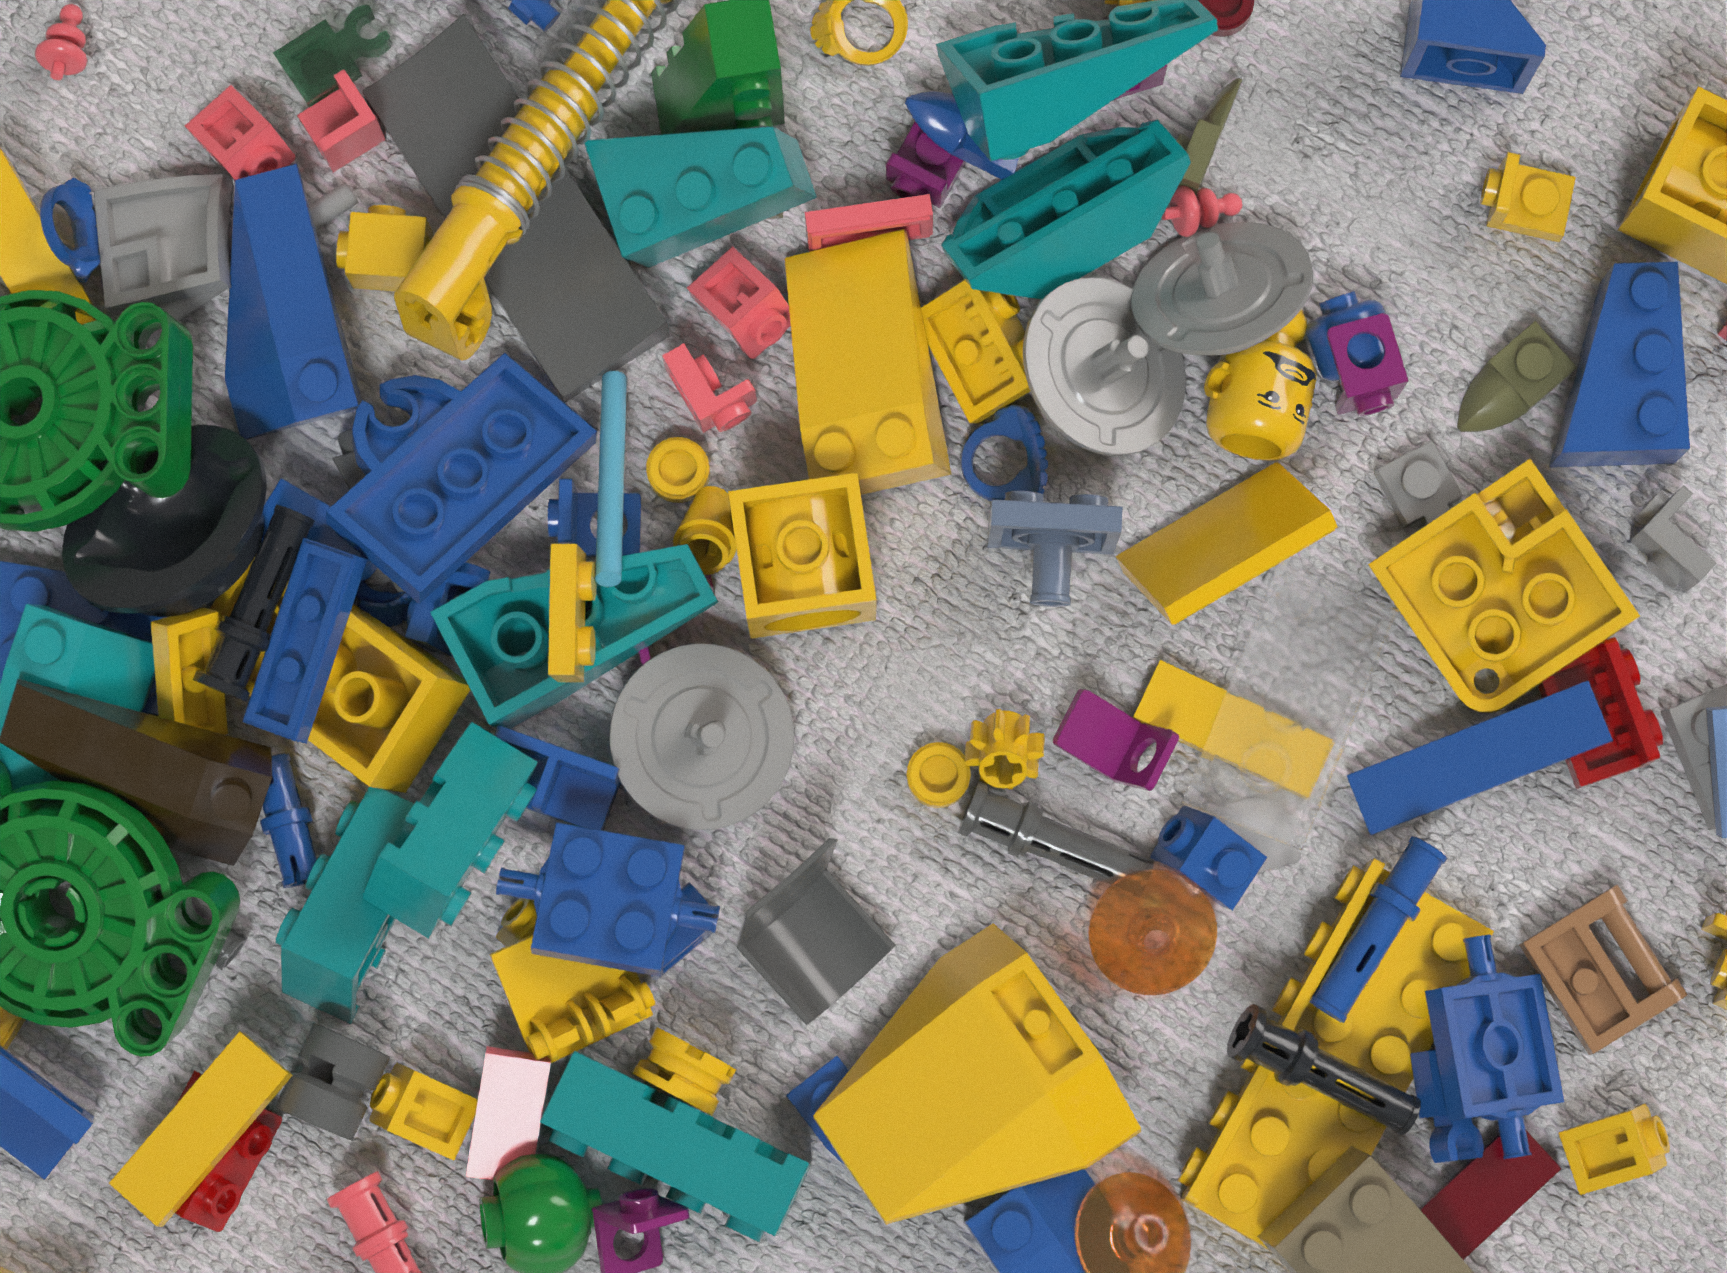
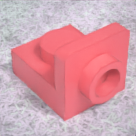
(239, 136)
(742, 302)
(696, 385)

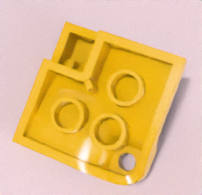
(1504, 589)

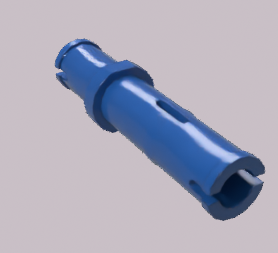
(1378, 928)

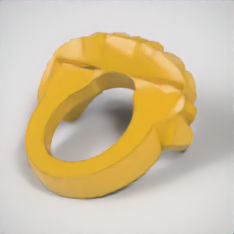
(830, 34)

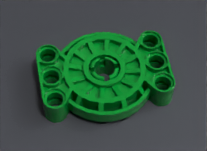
(92, 406)
(125, 920)

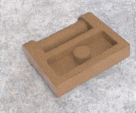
(1587, 982)

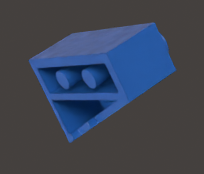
(1630, 374)

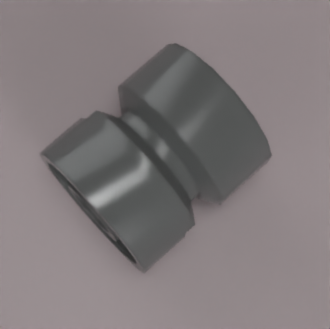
(332, 1082)

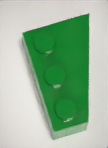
(723, 73)

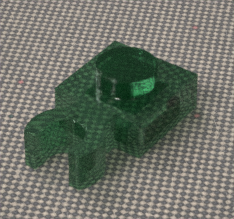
(322, 53)

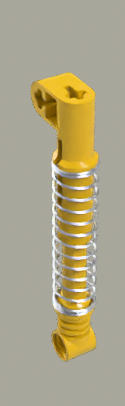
(445, 291)

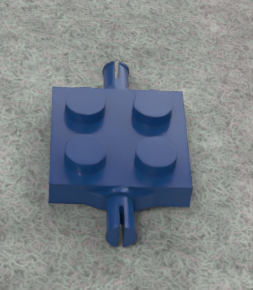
(608, 899)
(1494, 1047)

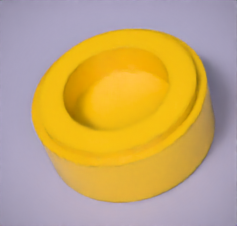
(677, 469)
(938, 775)

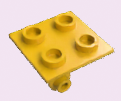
(567, 1002)

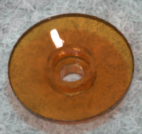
(1148, 903)
(1111, 1225)

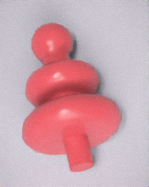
(63, 48)
(1190, 210)

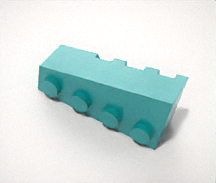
(674, 1144)

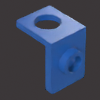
(572, 515)

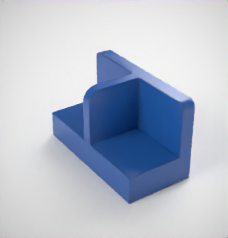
(567, 783)

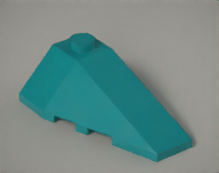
(1043, 82)
(503, 629)

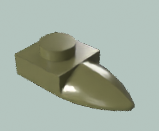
(1206, 135)
(1514, 381)

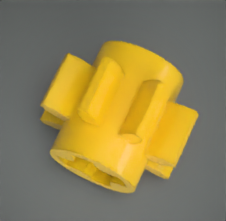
(1004, 749)

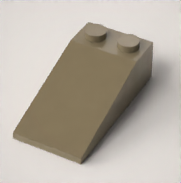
(1358, 1224)

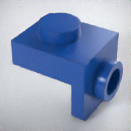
(420, 622)
(1208, 855)

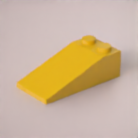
(864, 365)
(380, 701)

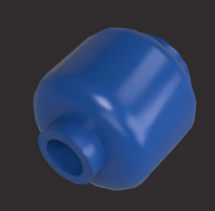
(1363, 349)

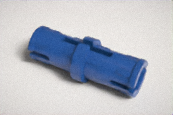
(287, 824)

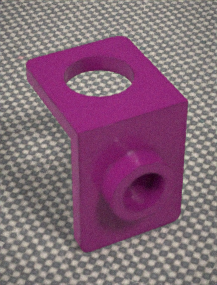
(1367, 389)
(1113, 741)
(635, 1213)

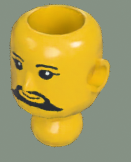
(1262, 396)

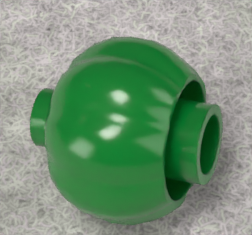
(538, 1214)

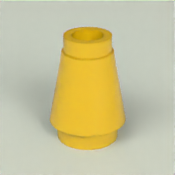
(708, 529)

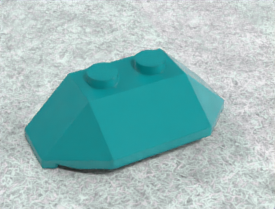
(1068, 211)

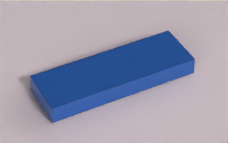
(304, 640)

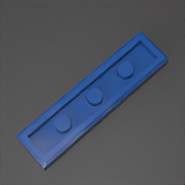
(1479, 758)

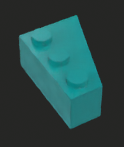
(695, 186)
(451, 832)
(338, 932)

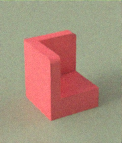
(342, 124)

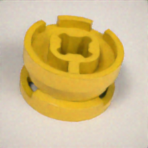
(684, 1071)

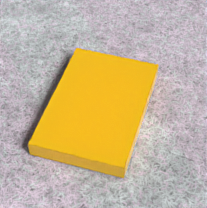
(1226, 542)

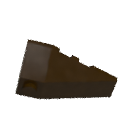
(185, 780)

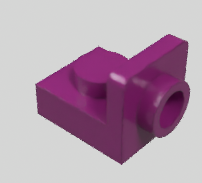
(922, 168)

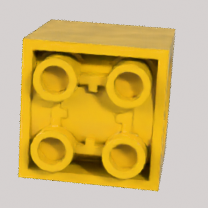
(1685, 189)
(803, 555)

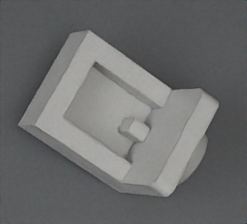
(1670, 552)

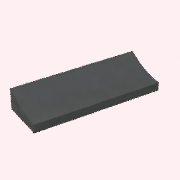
(565, 276)

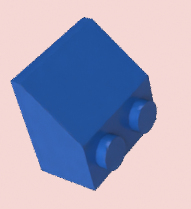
(1471, 44)

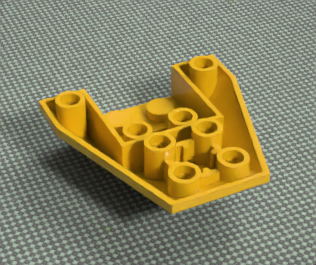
(974, 1088)

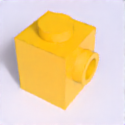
(381, 247)

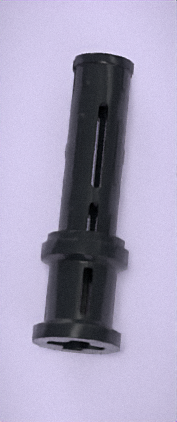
(244, 632)
(1293, 1065)

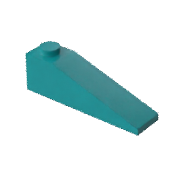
(74, 658)

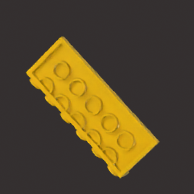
(1285, 1137)

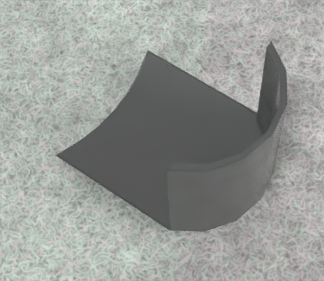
(811, 937)

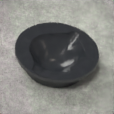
(176, 549)

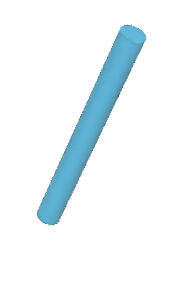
(611, 479)

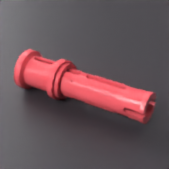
(374, 1226)

